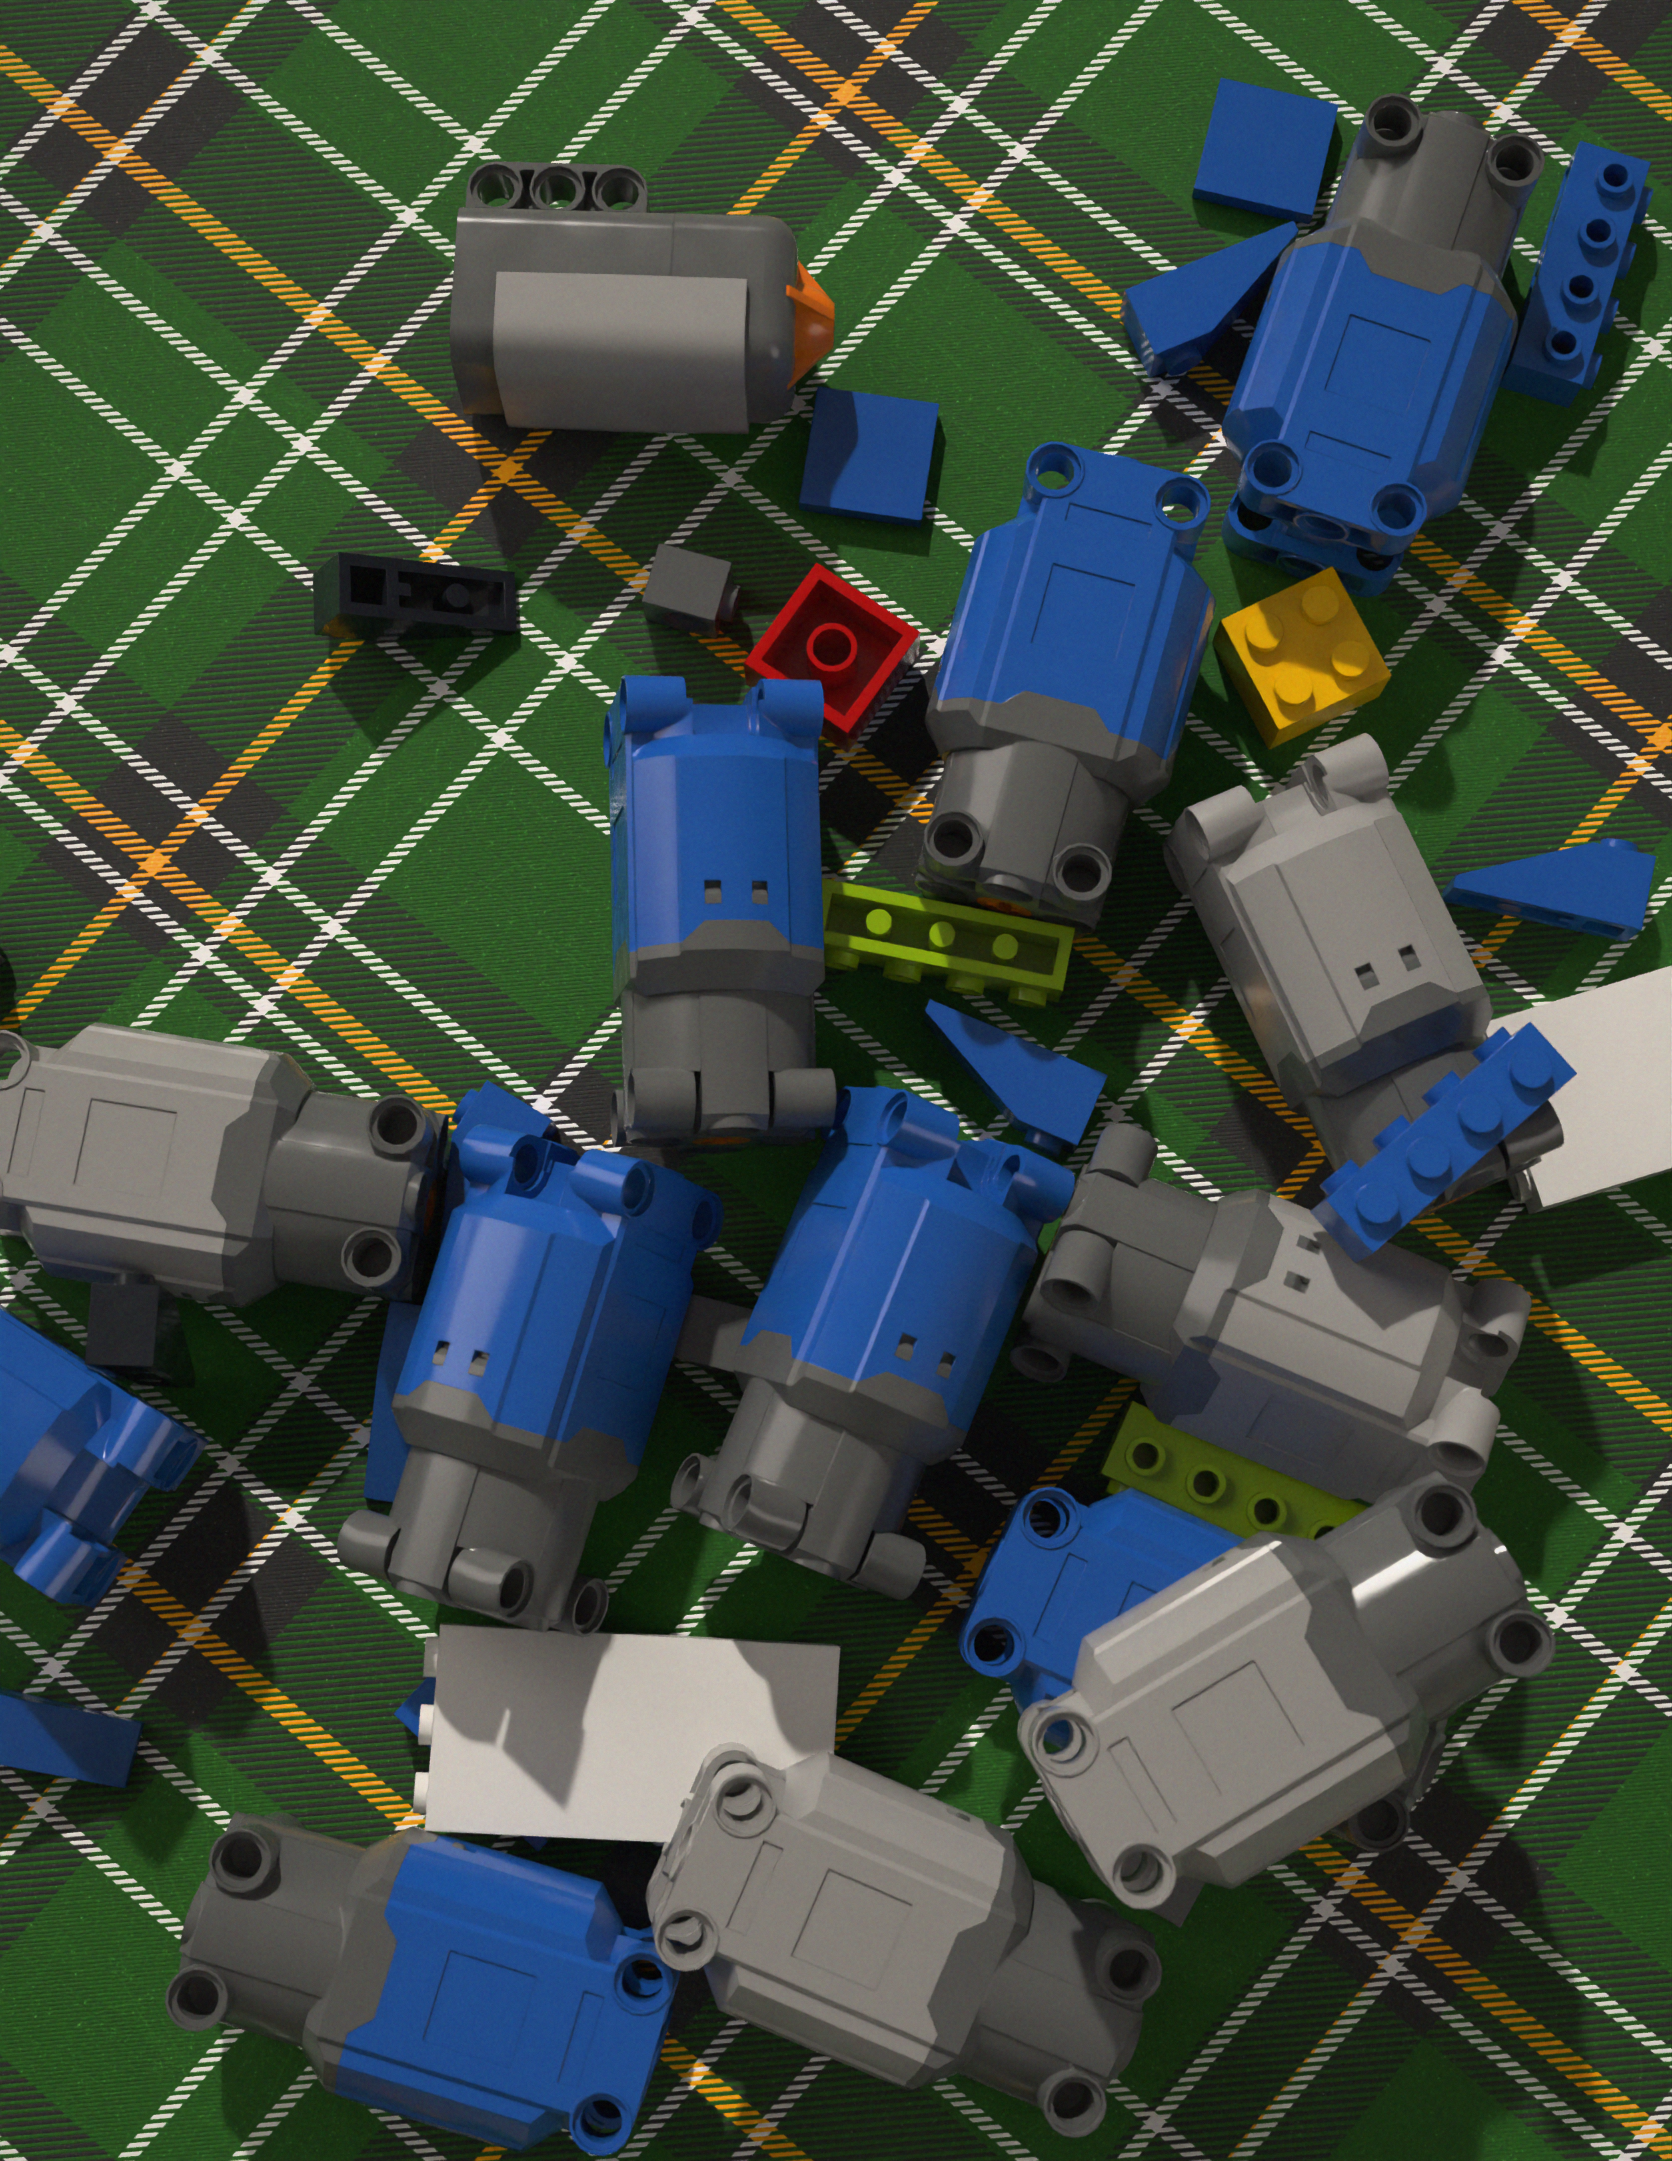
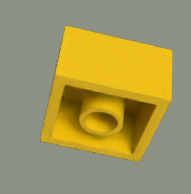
(1300, 657)

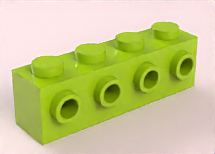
(944, 942)
(1215, 1481)

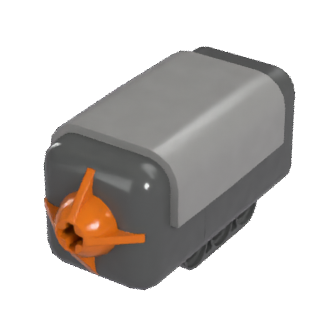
(625, 311)

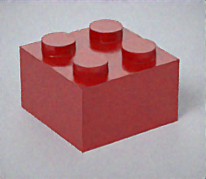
(844, 642)

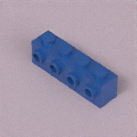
(1576, 274)
(1444, 1142)

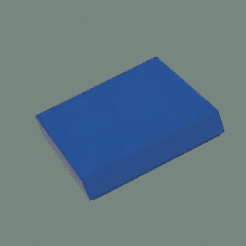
(1265, 151)
(869, 456)

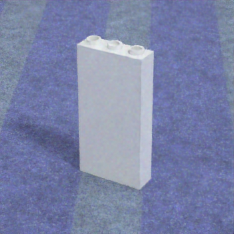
(1619, 1100)
(605, 1726)

